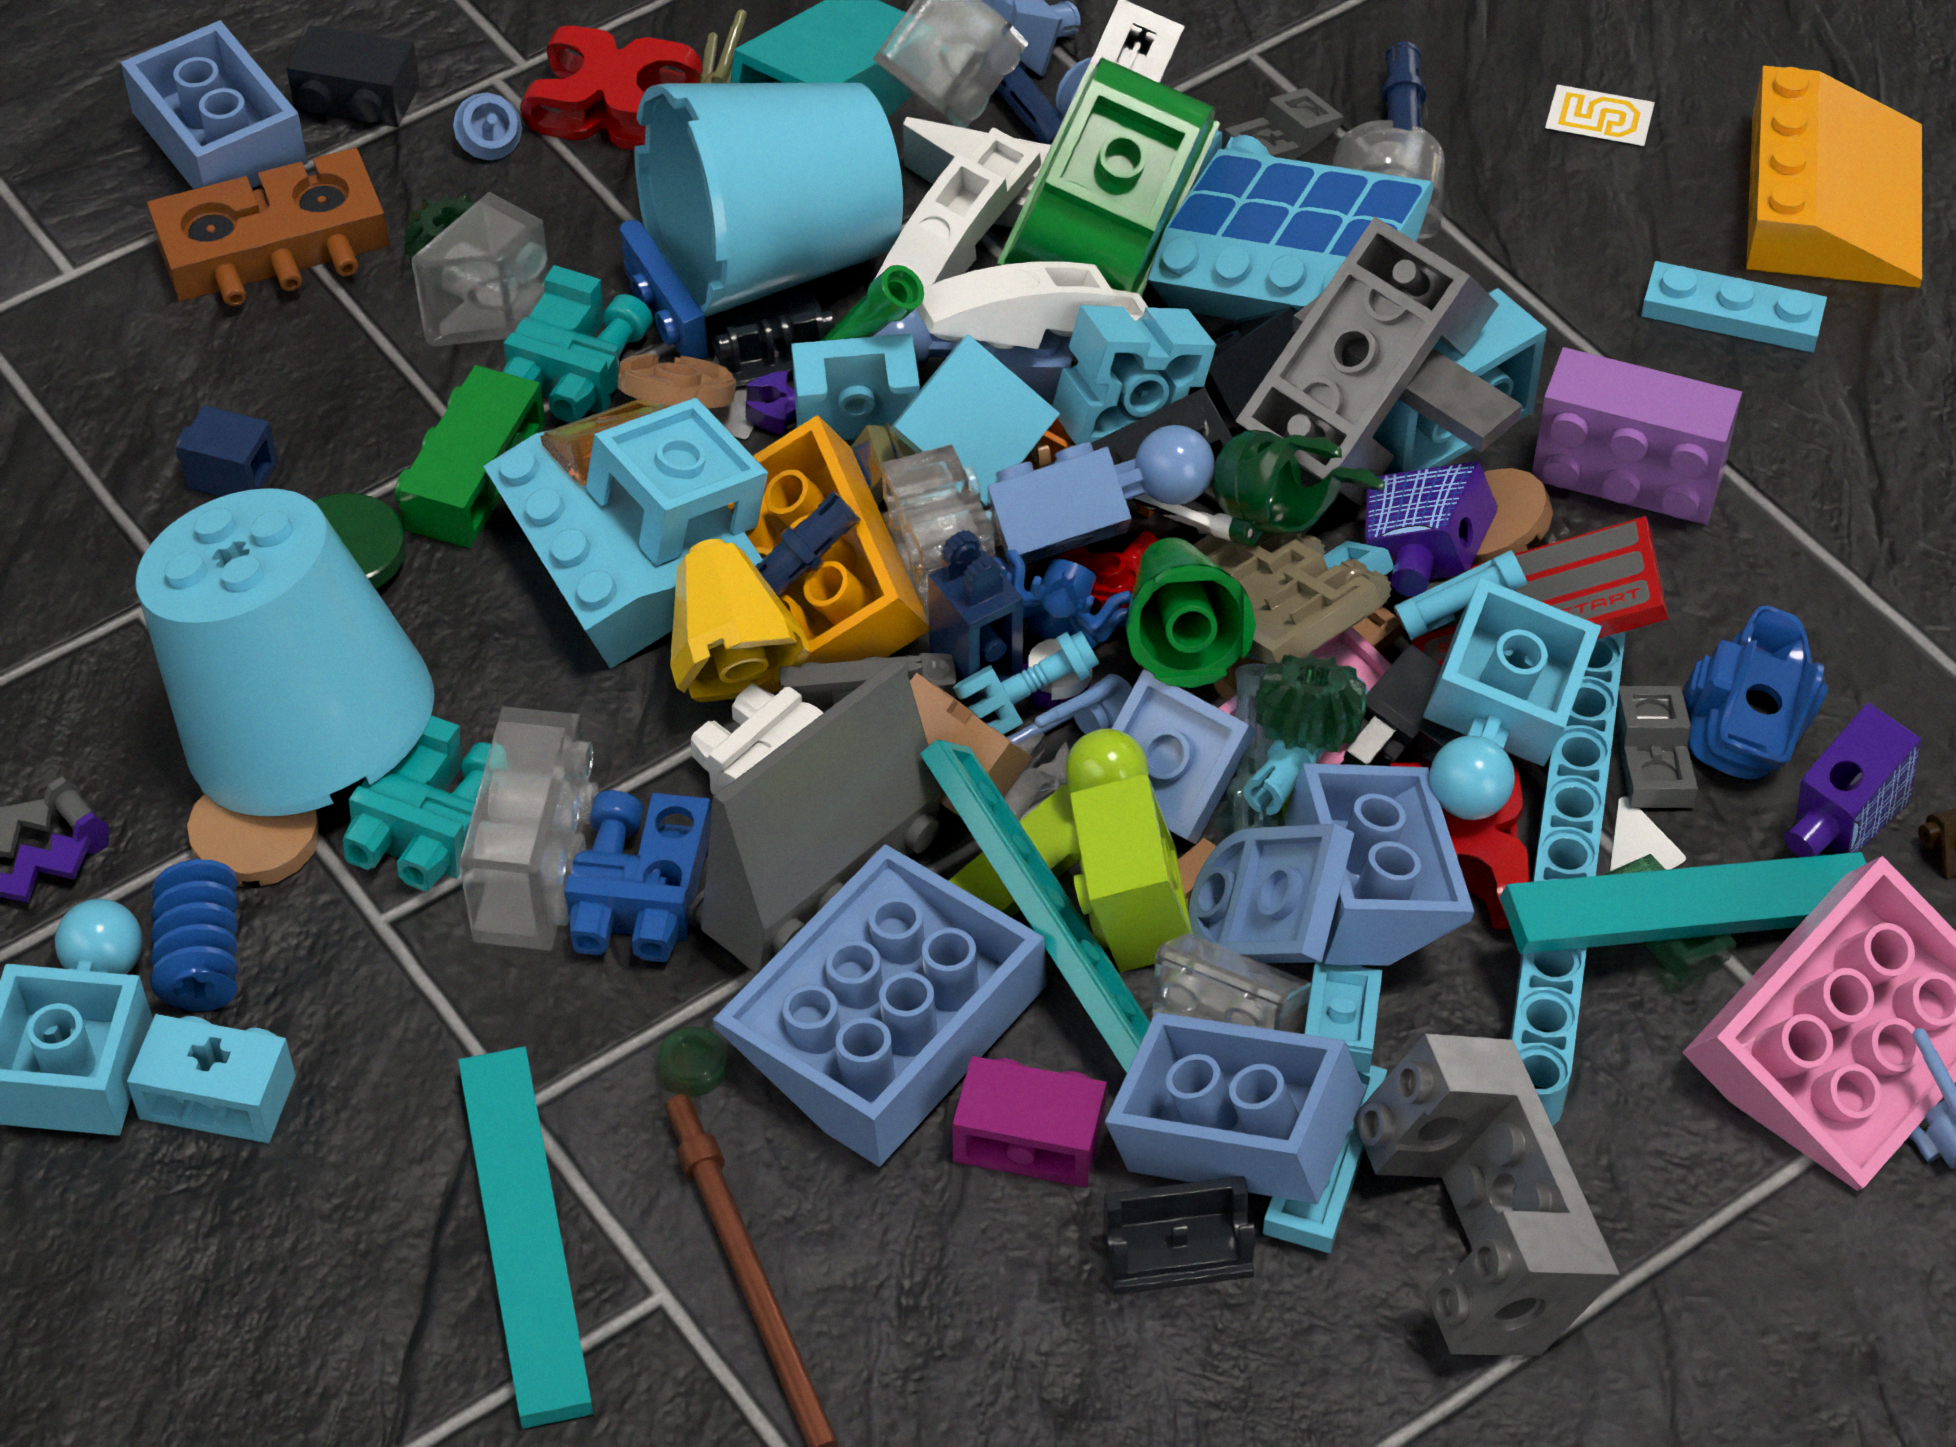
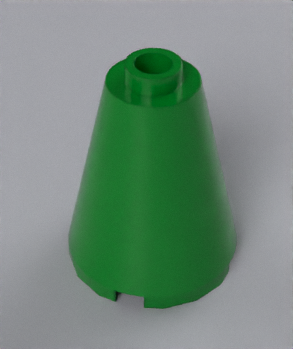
(1187, 616)

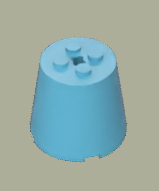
(765, 184)
(278, 655)

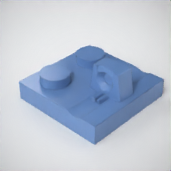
(1188, 750)

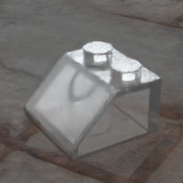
(951, 56)
(481, 274)

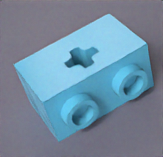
(212, 1077)

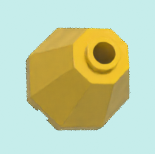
(728, 625)

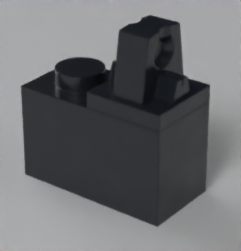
(1394, 716)

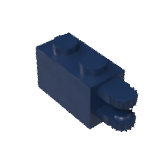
(974, 612)

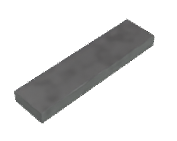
(1446, 394)

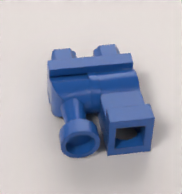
(641, 892)

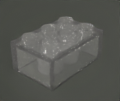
(527, 828)

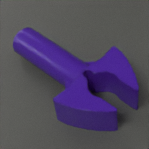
(771, 415)

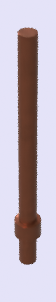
(704, 1164)

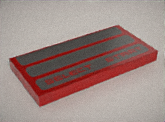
(1598, 576)

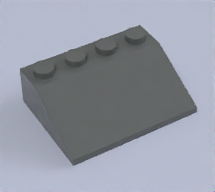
(816, 815)

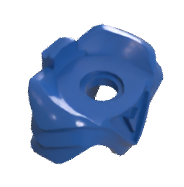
(1765, 657)

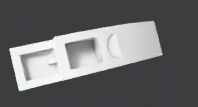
(962, 207)
(1019, 302)

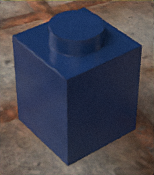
(226, 452)

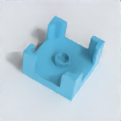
(854, 381)
(677, 469)

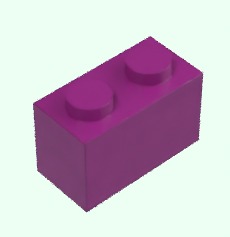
(1029, 1121)

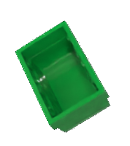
(1113, 176)

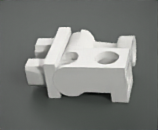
(765, 725)

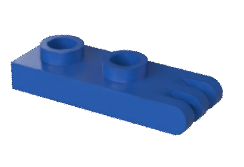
(659, 287)

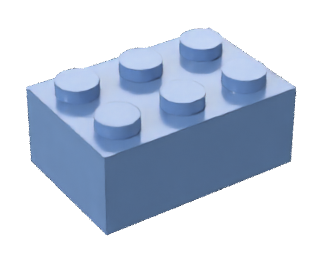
(213, 108)
(1236, 1104)

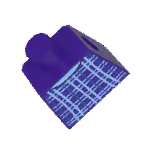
(1430, 522)
(1855, 786)

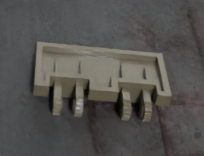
(1294, 593)

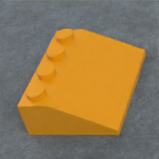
(1833, 182)
(861, 593)

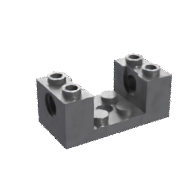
(1399, 302)
(1476, 1121)

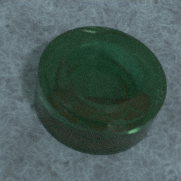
(692, 1061)

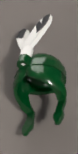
(1262, 490)

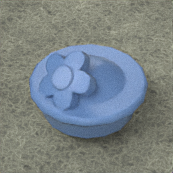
(487, 126)

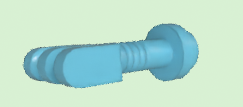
(1074, 656)

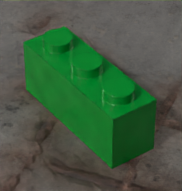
(447, 487)

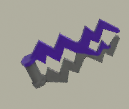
(66, 853)

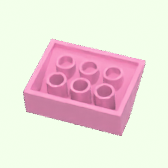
(1828, 1025)

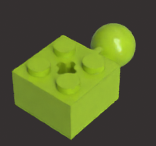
(1124, 850)

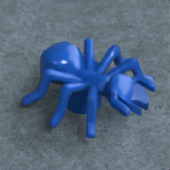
(1064, 600)

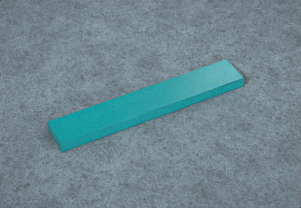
(1040, 897)
(1670, 902)
(525, 1239)

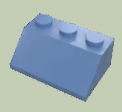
(1401, 866)

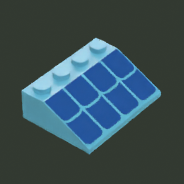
(1273, 232)

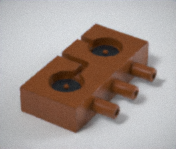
(238, 236)

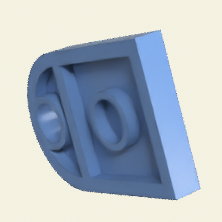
(1276, 891)

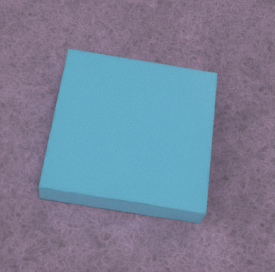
(978, 410)

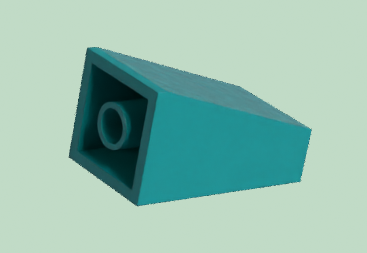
(825, 46)

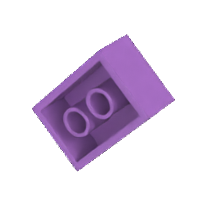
(1635, 435)

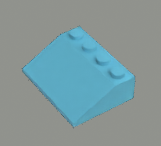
(596, 549)

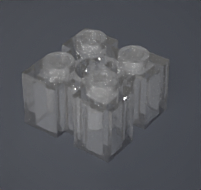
(927, 503)

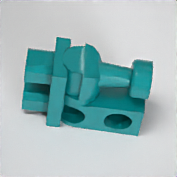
(560, 346)
(413, 814)

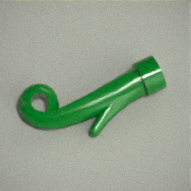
(888, 299)

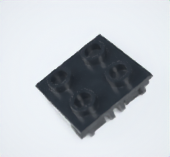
(759, 334)

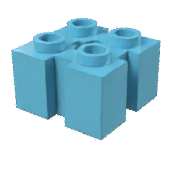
(1128, 367)

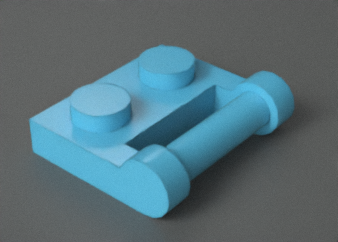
(1439, 603)

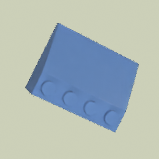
(885, 1001)

